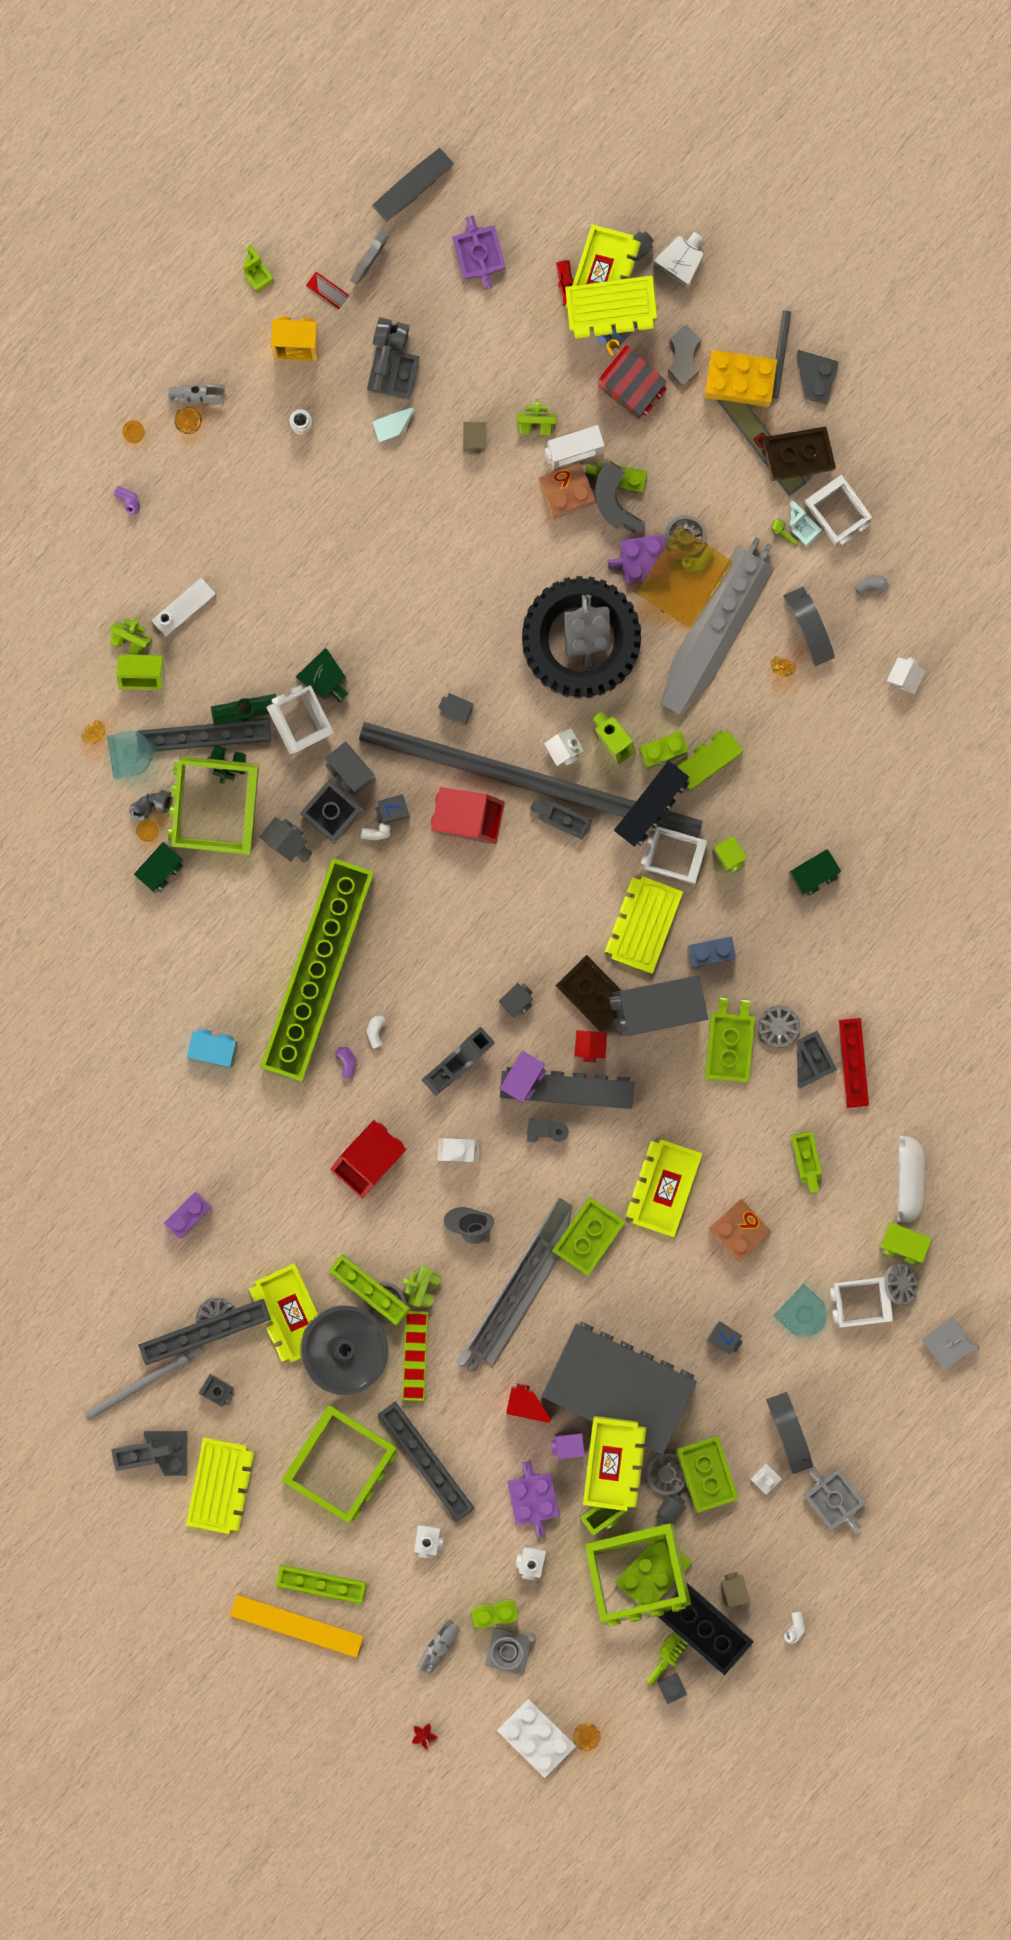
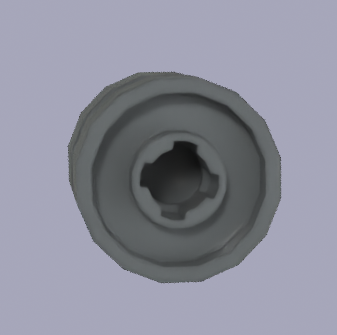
(391, 334)

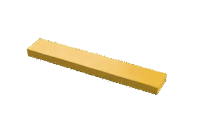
(296, 1625)

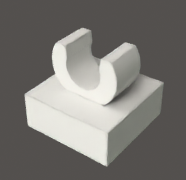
(766, 1479)

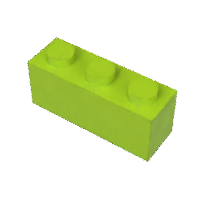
(709, 758)

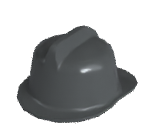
(470, 1223)

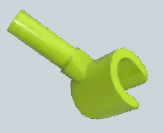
(778, 526)

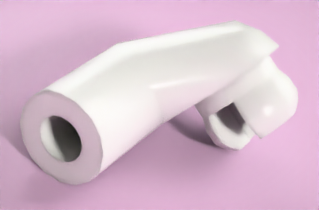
(373, 1030)

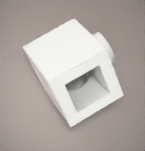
(906, 674)
(564, 748)
(428, 1541)
(530, 1562)

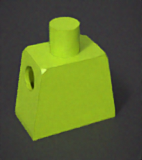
(618, 743)

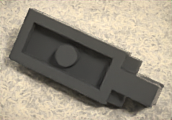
(562, 818)
(140, 1454)

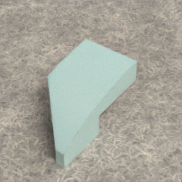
(393, 424)
(803, 526)

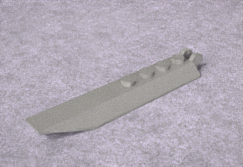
(716, 627)
(518, 1291)

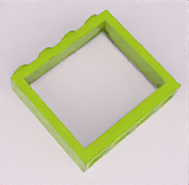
(176, 809)
(366, 1492)
(635, 1538)

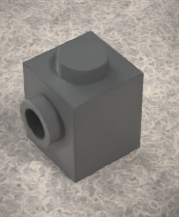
(517, 1000)

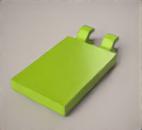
(730, 1043)

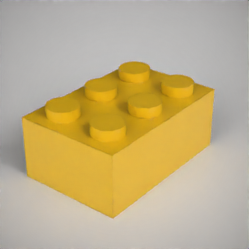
(295, 339)
(740, 378)

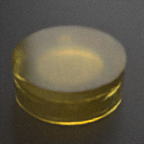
(133, 431)
(147, 830)

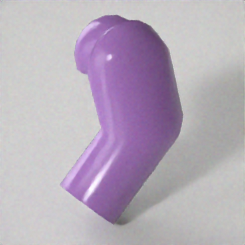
(130, 498)
(348, 1059)

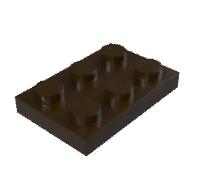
(798, 453)
(590, 992)

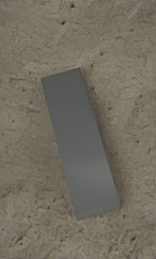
(413, 184)

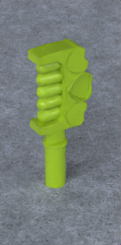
(672, 1648)

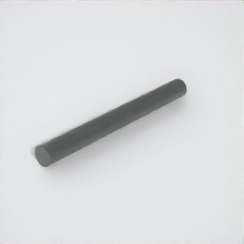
(780, 354)

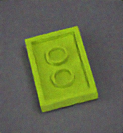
(588, 1236)
(707, 1474)
(650, 1573)

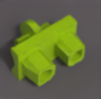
(546, 419)
(128, 631)
(418, 1284)

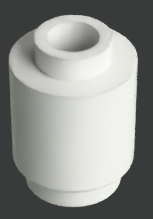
(299, 415)

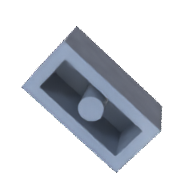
(711, 952)

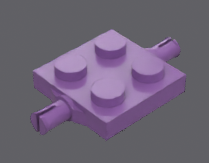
(479, 252)
(638, 556)
(533, 1498)

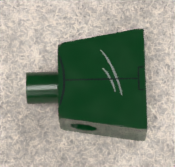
(324, 677)

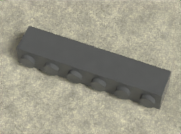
(580, 1090)

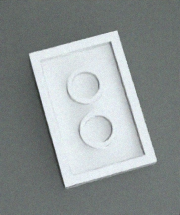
(536, 1737)

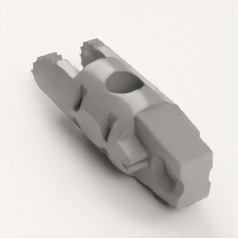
(196, 394)
(438, 1647)

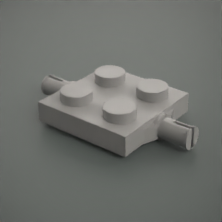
(587, 631)
(834, 1499)

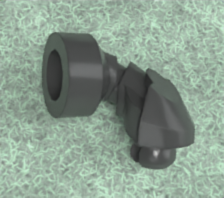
(142, 808)

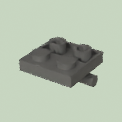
(393, 373)

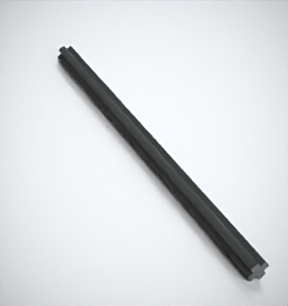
(518, 776)

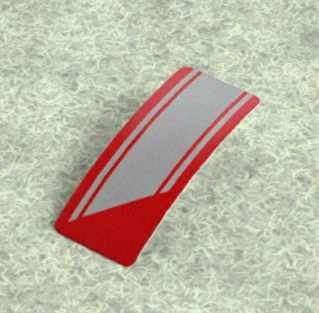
(327, 290)

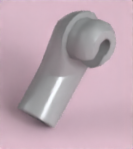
(872, 582)

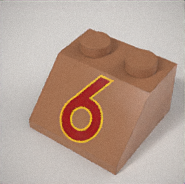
(567, 491)
(740, 1230)

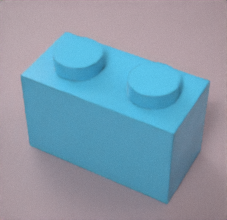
(212, 1048)

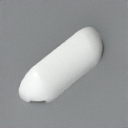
(910, 1179)

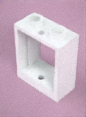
(574, 447)
(824, 493)
(315, 711)
(697, 858)
(885, 1303)

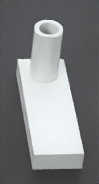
(183, 607)

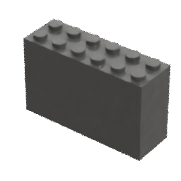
(659, 1006)
(618, 1383)

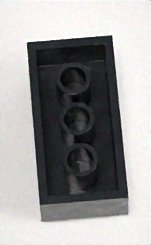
(651, 804)
(708, 1631)

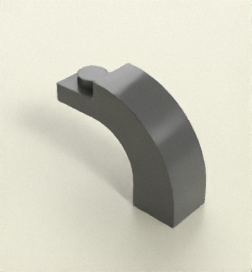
(606, 485)
(810, 626)
(458, 1061)
(790, 1432)

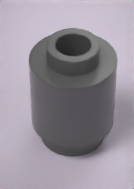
(646, 244)
(671, 1509)

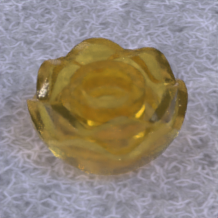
(188, 413)
(783, 666)
(94, 732)
(586, 1729)

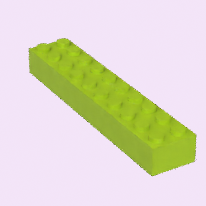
(317, 970)

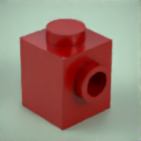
(590, 1045)

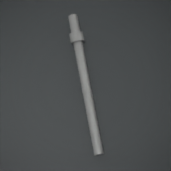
(181, 1360)

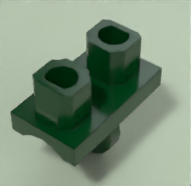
(219, 754)

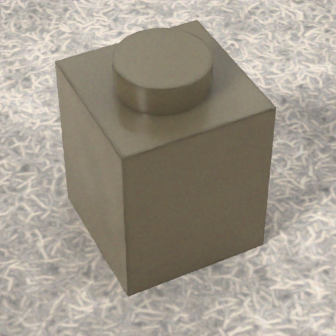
(474, 437)
(735, 1590)

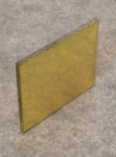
(684, 577)

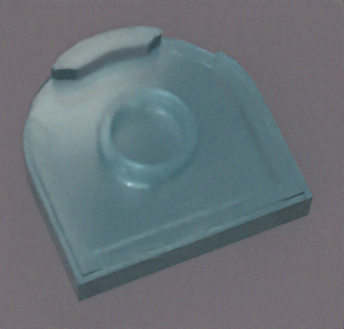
(129, 754)
(803, 1313)

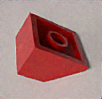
(526, 1404)

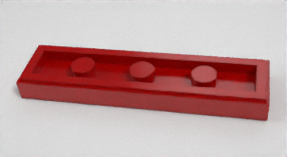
(853, 1063)

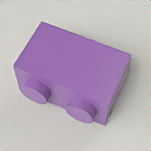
(523, 1076)
(187, 1215)
(568, 1445)

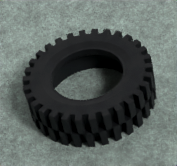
(566, 596)

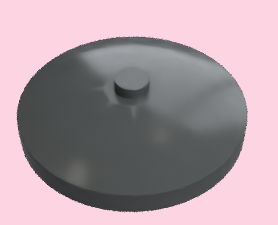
(344, 1350)

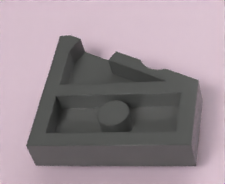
(816, 375)
(812, 1060)
(176, 1462)

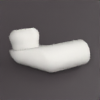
(372, 834)
(797, 1629)

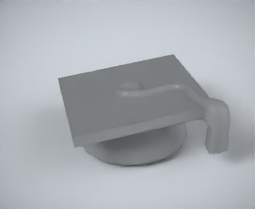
(949, 1343)
(508, 1650)

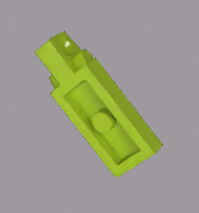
(632, 480)
(807, 1159)

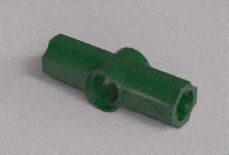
(230, 711)

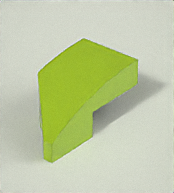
(256, 272)

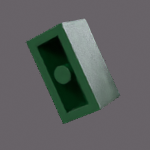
(159, 868)
(815, 872)

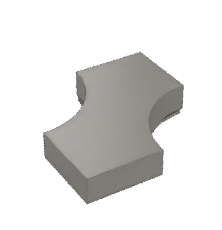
(370, 256)
(684, 343)

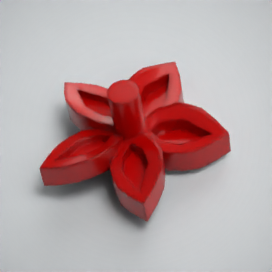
(423, 1735)

